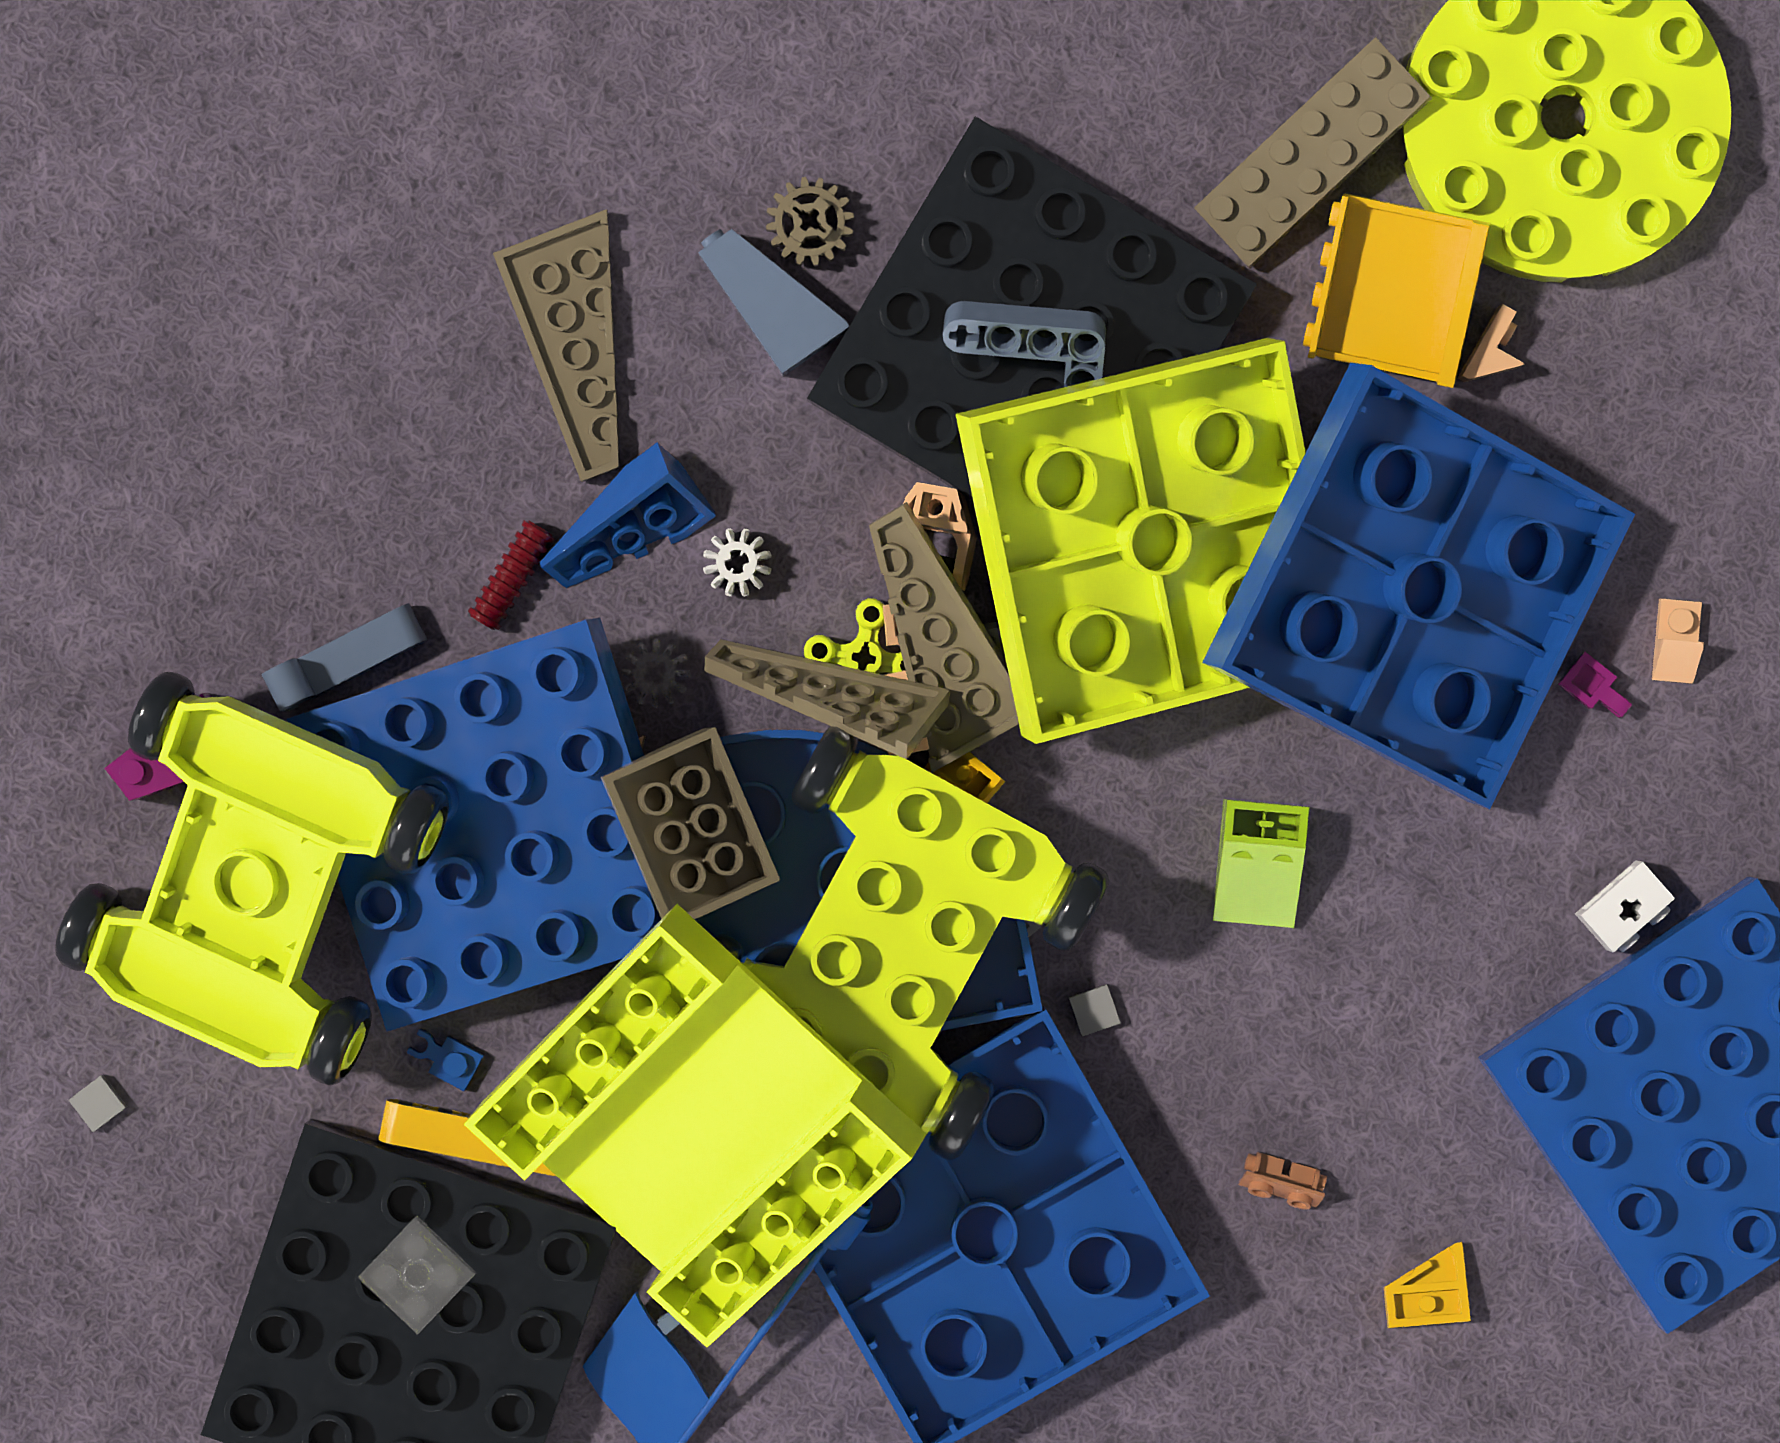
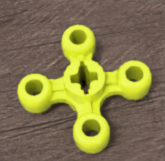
(867, 633)

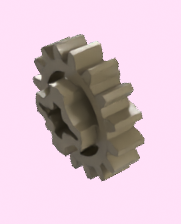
(798, 237)

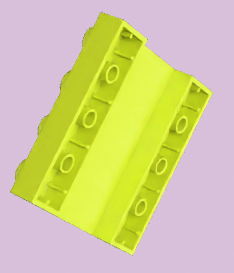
(699, 1123)

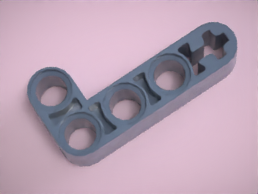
(1024, 341)
(344, 658)

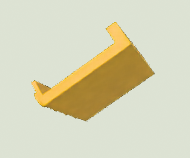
(1397, 288)

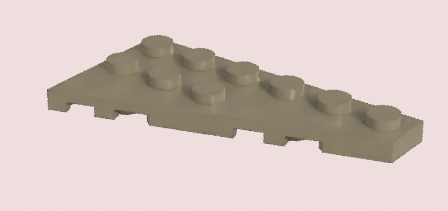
(566, 314)
(942, 639)
(862, 703)

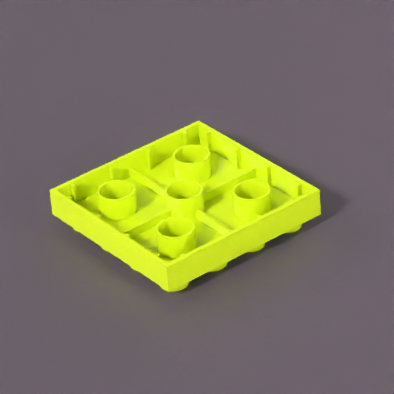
(1126, 528)

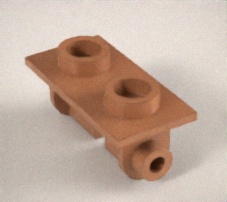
(1297, 1187)

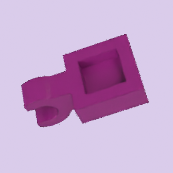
(1591, 683)

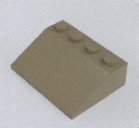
(690, 825)

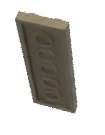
(1313, 152)

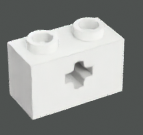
(1603, 910)

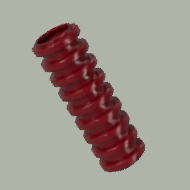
(511, 575)

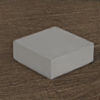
(1094, 1010)
(97, 1103)

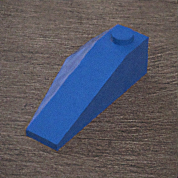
(639, 506)

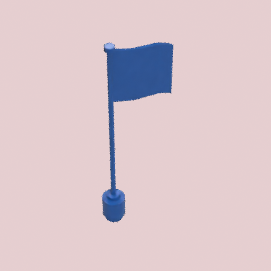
(654, 1384)

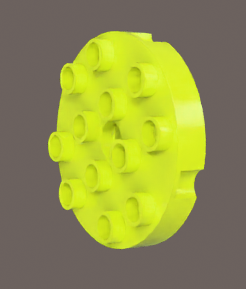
(1578, 203)

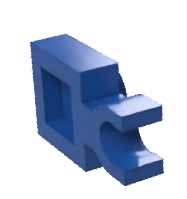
(452, 1061)

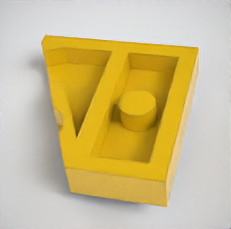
(1430, 1292)

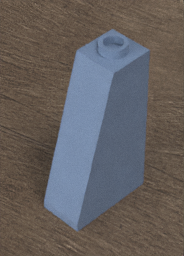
(773, 304)

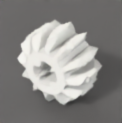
(725, 555)

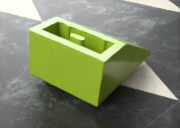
(1260, 863)

